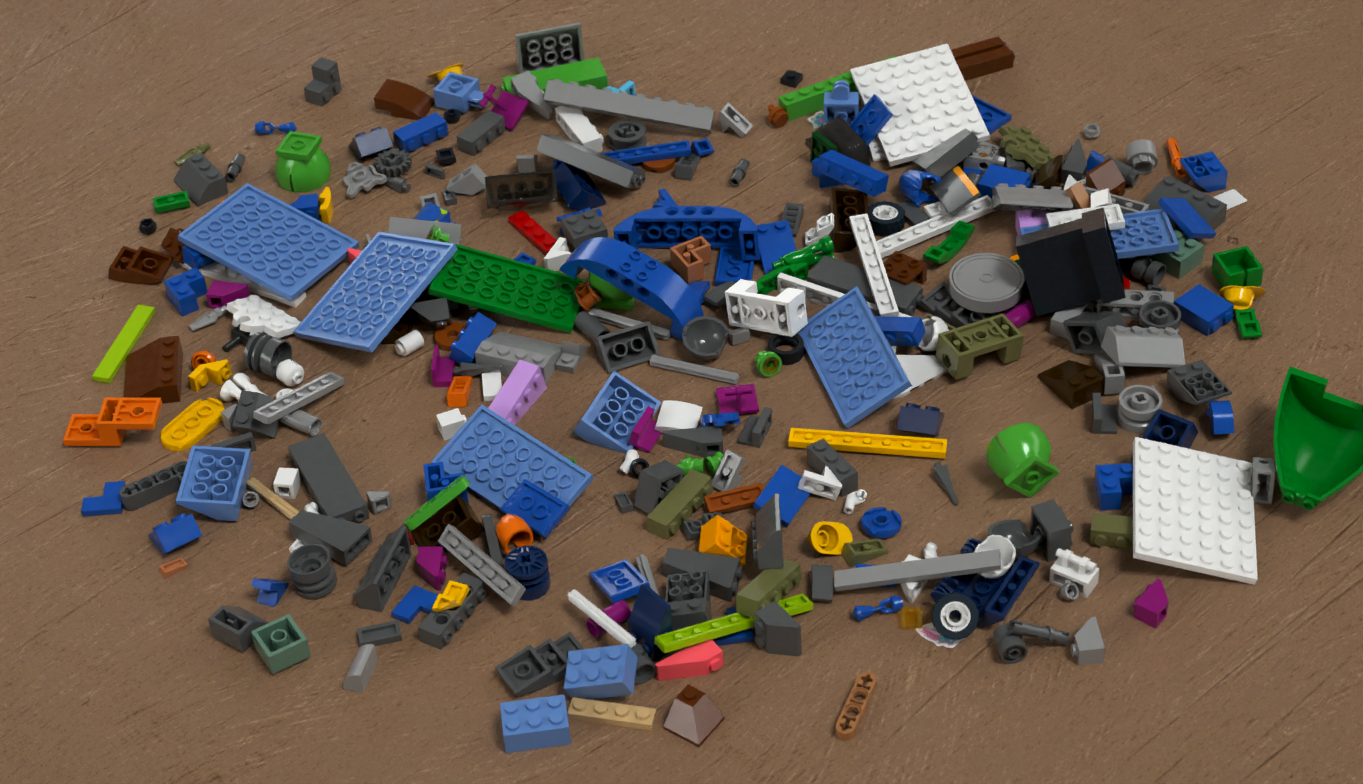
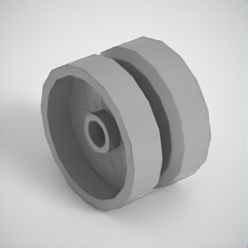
(1138, 407)

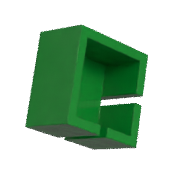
(1237, 268)

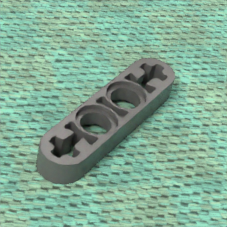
(491, 539)

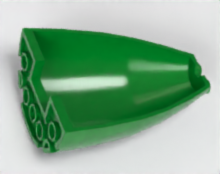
(1315, 440)

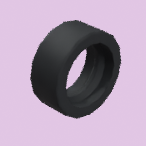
(787, 357)

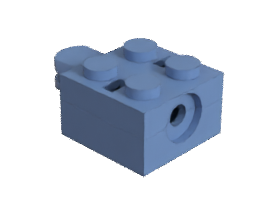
(458, 92)
(841, 103)

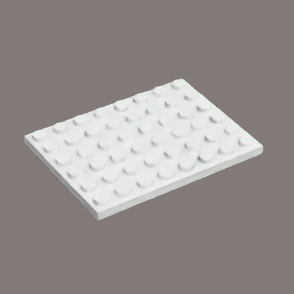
(926, 100)
(1193, 511)

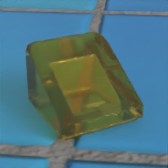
(911, 617)

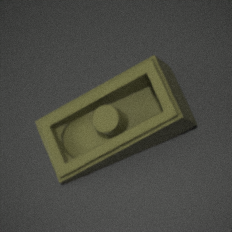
(863, 551)

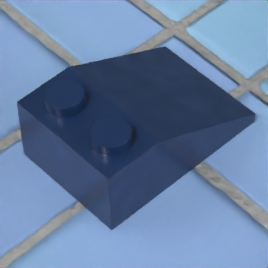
(1171, 430)
(649, 619)

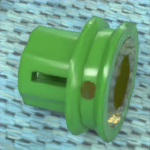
(435, 234)
(768, 363)

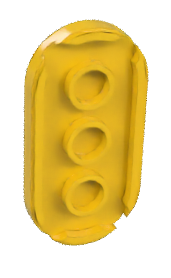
(192, 424)

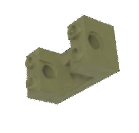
(960, 345)

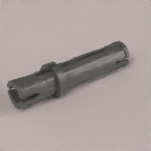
(1046, 634)

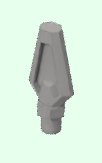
(208, 318)

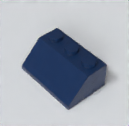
(577, 188)

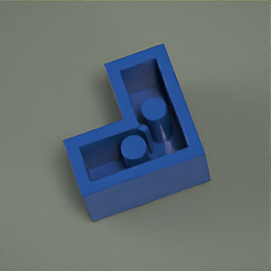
(185, 289)
(437, 480)
(1111, 483)

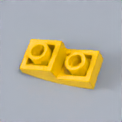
(326, 207)

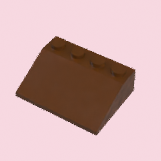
(155, 371)

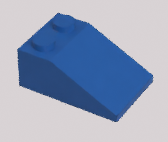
(774, 242)

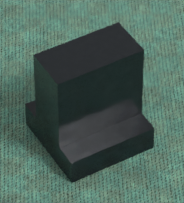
(1071, 264)

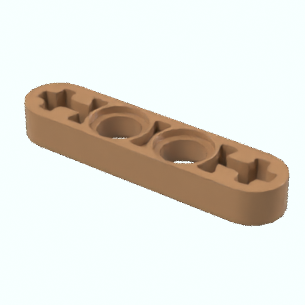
(854, 705)

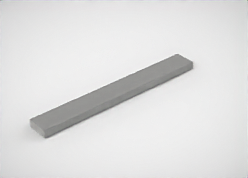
(917, 570)

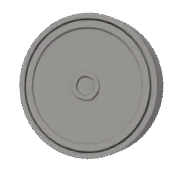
(986, 282)

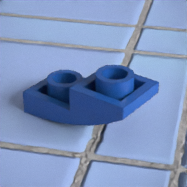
(699, 289)

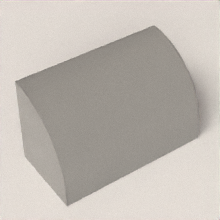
(361, 669)

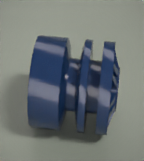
(530, 569)

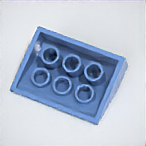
(615, 414)
(215, 481)

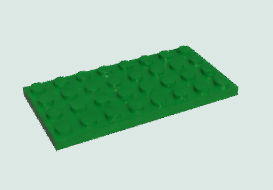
(509, 288)

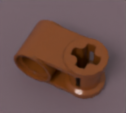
(586, 295)

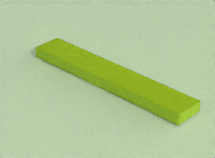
(123, 344)

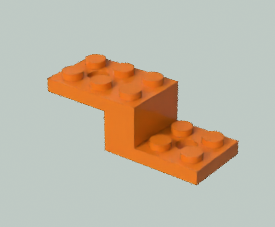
(112, 422)

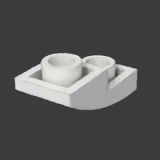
(824, 227)

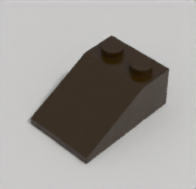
(1073, 382)
(455, 513)

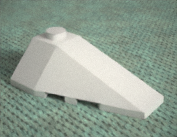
(920, 369)

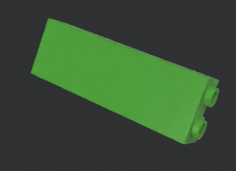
(582, 72)

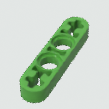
(436, 503)

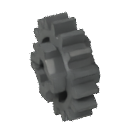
(393, 162)

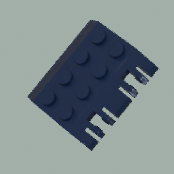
(992, 596)

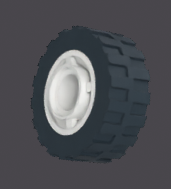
(886, 218)
(968, 619)

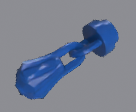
(286, 128)
(863, 612)

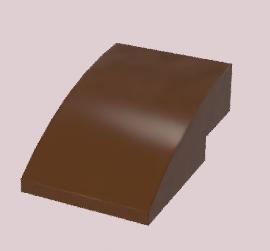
(403, 100)
(139, 266)

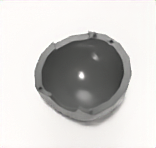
(705, 337)
(1016, 532)

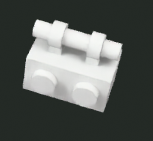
(1076, 570)

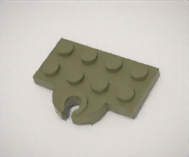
(1024, 145)

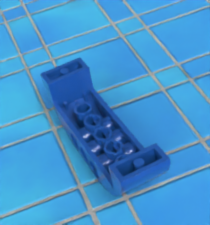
(677, 224)
(638, 277)

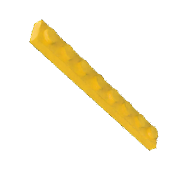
(870, 442)

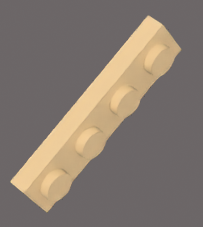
(612, 713)

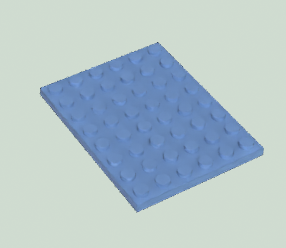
(268, 241)
(375, 291)

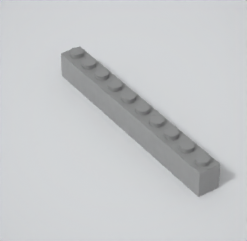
(629, 106)

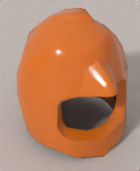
(513, 530)

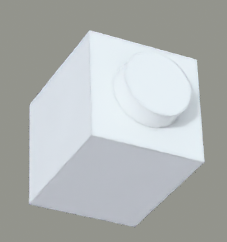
(450, 423)
(287, 482)

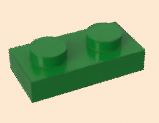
(171, 201)

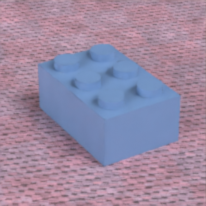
(601, 672)
(535, 723)

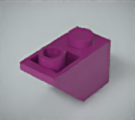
(224, 292)
(431, 565)
(1152, 605)

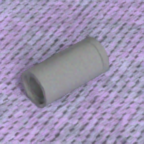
(303, 421)

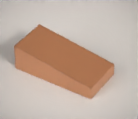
(172, 567)

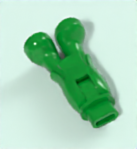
(806, 254)

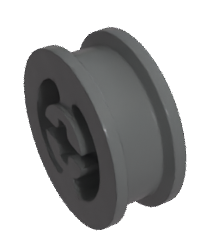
(627, 135)

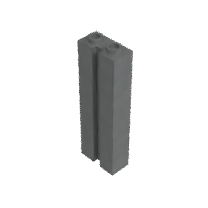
(591, 161)
(845, 276)
(328, 479)

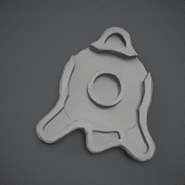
(361, 178)

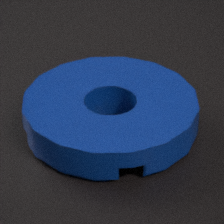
(871, 527)

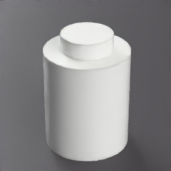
(409, 343)

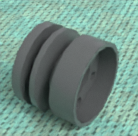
(265, 353)
(312, 571)

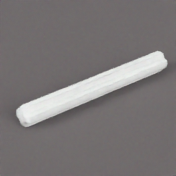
(601, 618)

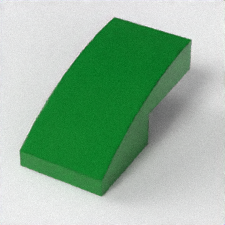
(1247, 323)

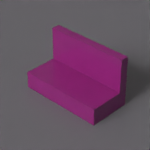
(442, 369)
(644, 434)

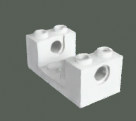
(781, 314)

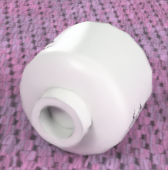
(290, 372)

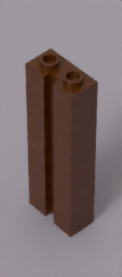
(983, 58)

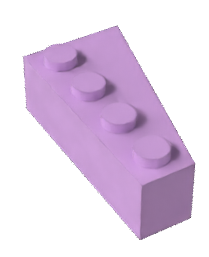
(519, 392)

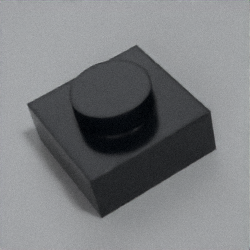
(791, 78)
(446, 156)

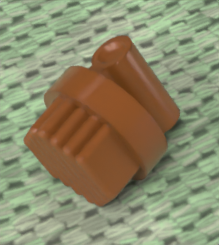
(777, 115)

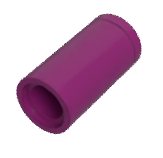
(1021, 314)
(617, 611)

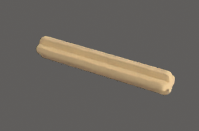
(272, 498)

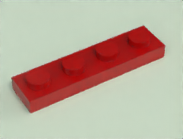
(532, 231)

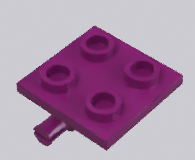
(507, 105)
(737, 399)

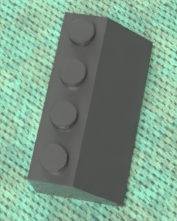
(768, 535)
(384, 571)

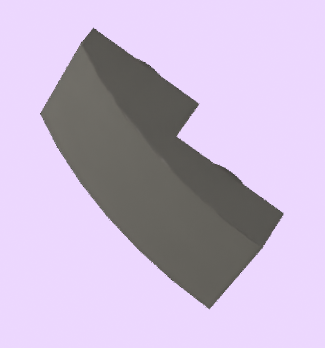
(716, 296)
(692, 528)
(822, 583)

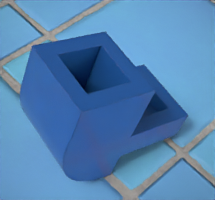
(1220, 417)

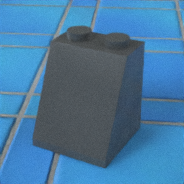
(1088, 330)

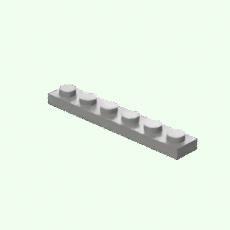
(298, 398)
(482, 565)

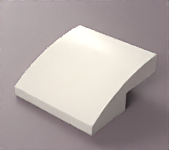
(677, 415)

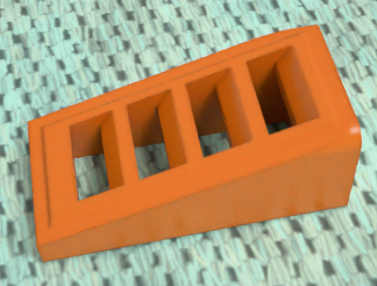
(459, 391)

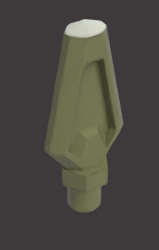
(192, 151)

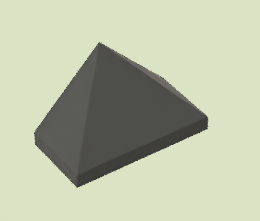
(1020, 165)

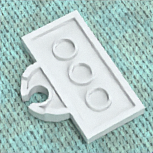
(1113, 215)
(261, 316)

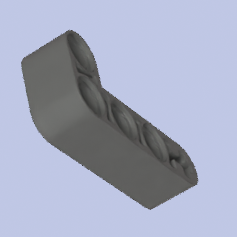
(152, 487)

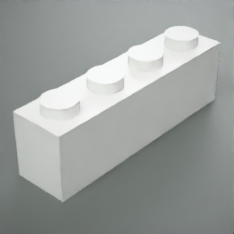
(579, 128)

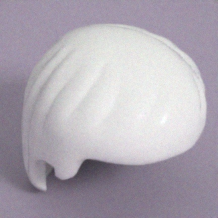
(933, 327)
(1007, 554)

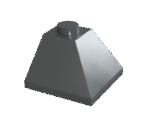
(433, 312)

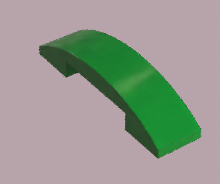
(950, 247)
(769, 281)

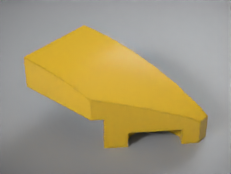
(452, 596)

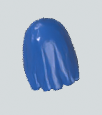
(911, 183)

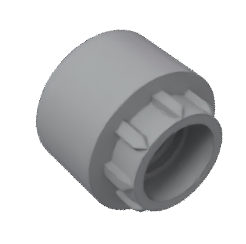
(1142, 156)

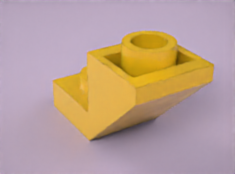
(214, 372)

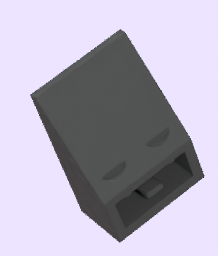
(1195, 383)
(688, 598)

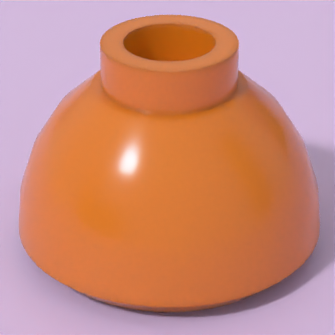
(202, 357)

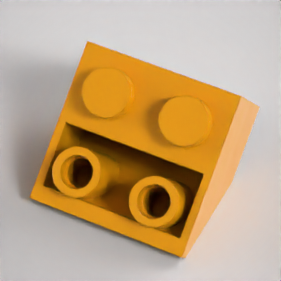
(723, 539)

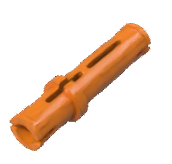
(1175, 155)

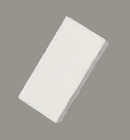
(491, 384)

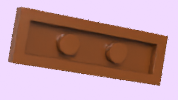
(733, 499)

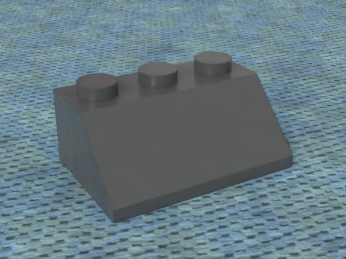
(201, 180)
(626, 347)

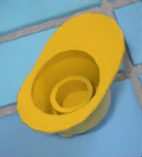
(456, 68)
(1241, 296)
(829, 537)

